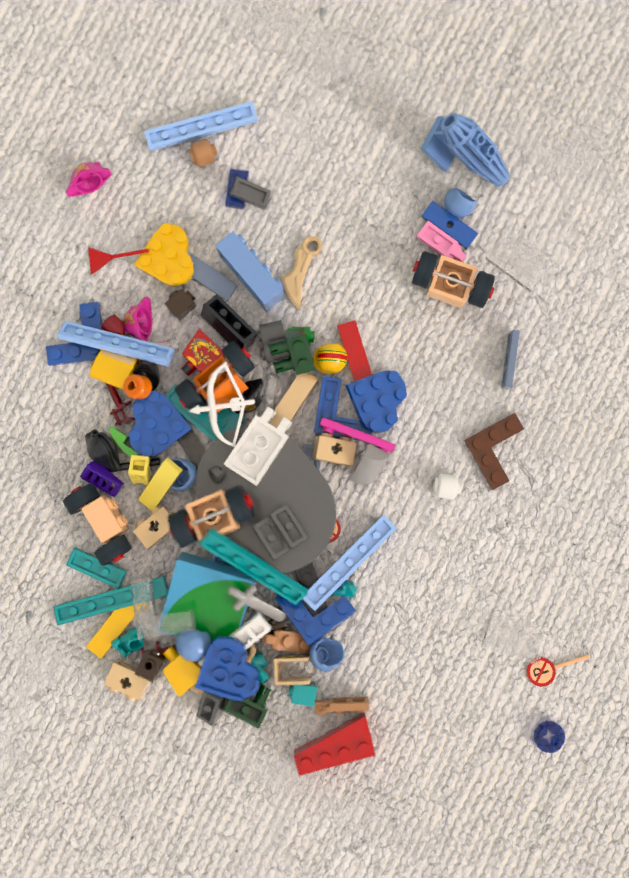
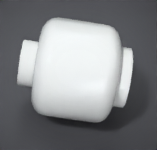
(446, 486)

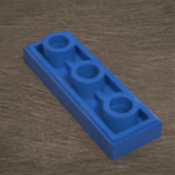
(440, 217)

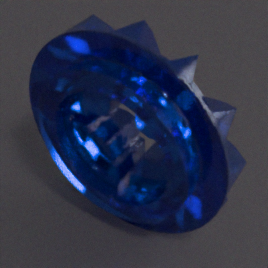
(556, 741)

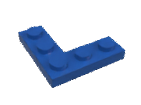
(75, 352)
(328, 407)
(315, 627)

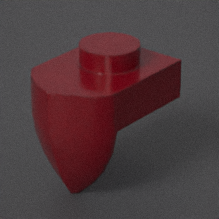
(113, 325)

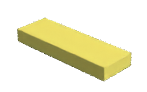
(160, 484)

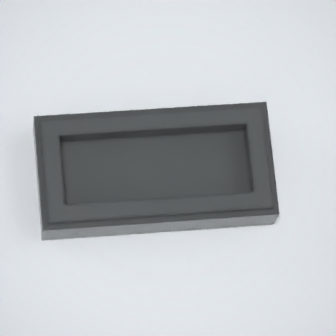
(250, 192)

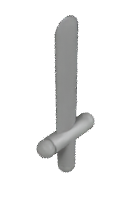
(248, 599)

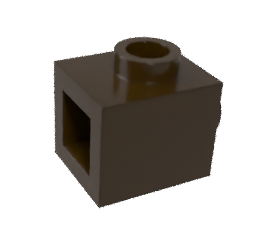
(180, 303)
(150, 664)

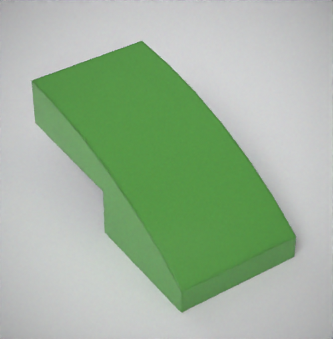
(122, 440)

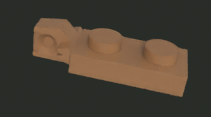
(286, 641)
(341, 705)

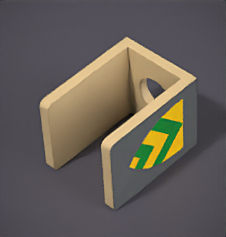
(279, 680)

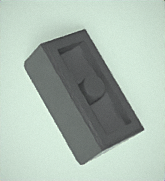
(210, 707)

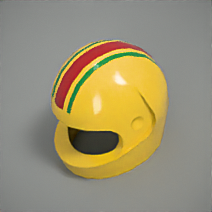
(330, 358)

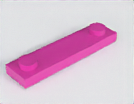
(330, 427)

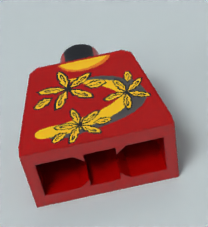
(200, 353)

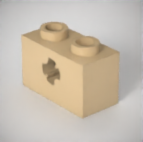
(323, 452)
(144, 527)
(116, 680)

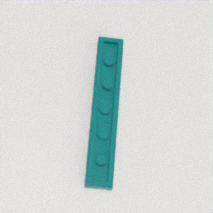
(253, 566)
(103, 602)

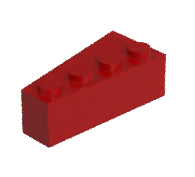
(336, 747)

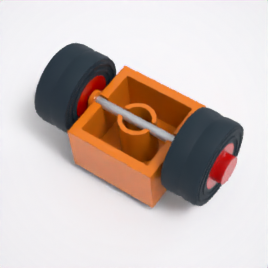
(223, 387)

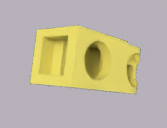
(139, 470)

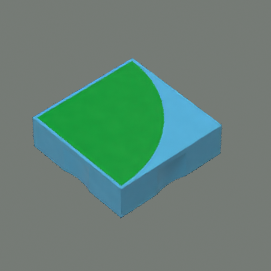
(204, 587)

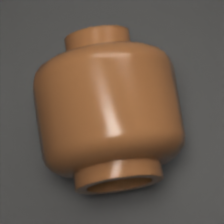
(203, 153)

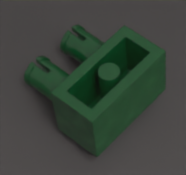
(297, 345)
(249, 711)

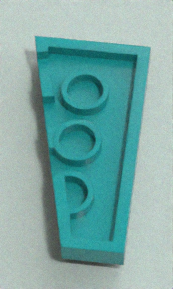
(226, 419)

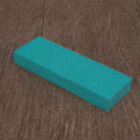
(90, 566)

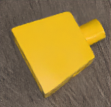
(179, 672)

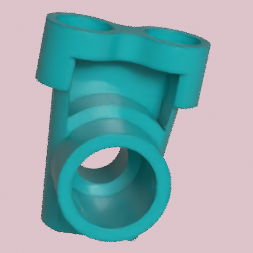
(128, 643)
(260, 662)

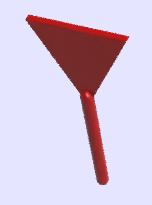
(99, 259)

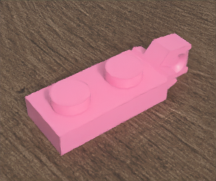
(440, 242)

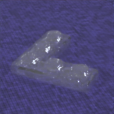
(146, 618)

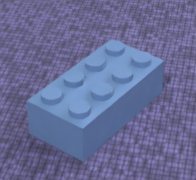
(250, 271)

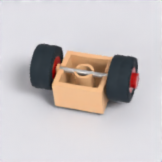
(452, 280)
(218, 511)
(104, 519)

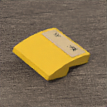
(113, 368)

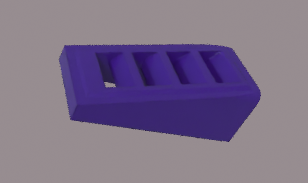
(91, 475)

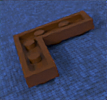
(481, 450)

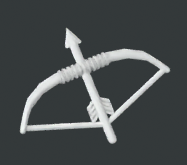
(234, 404)

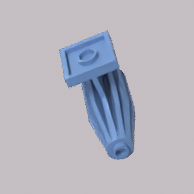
(464, 139)

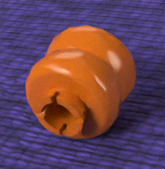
(137, 386)

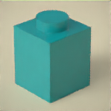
(303, 694)

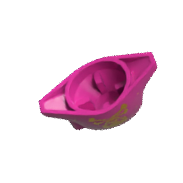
(87, 179)
(139, 320)

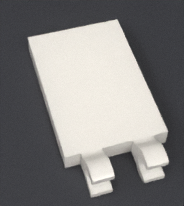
(258, 447)

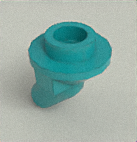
(347, 589)

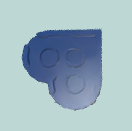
(377, 399)
(157, 425)
(227, 671)

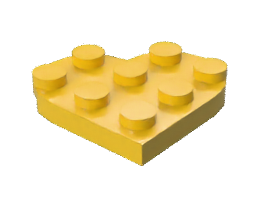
(167, 256)

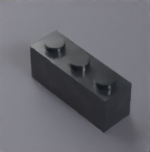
(228, 322)

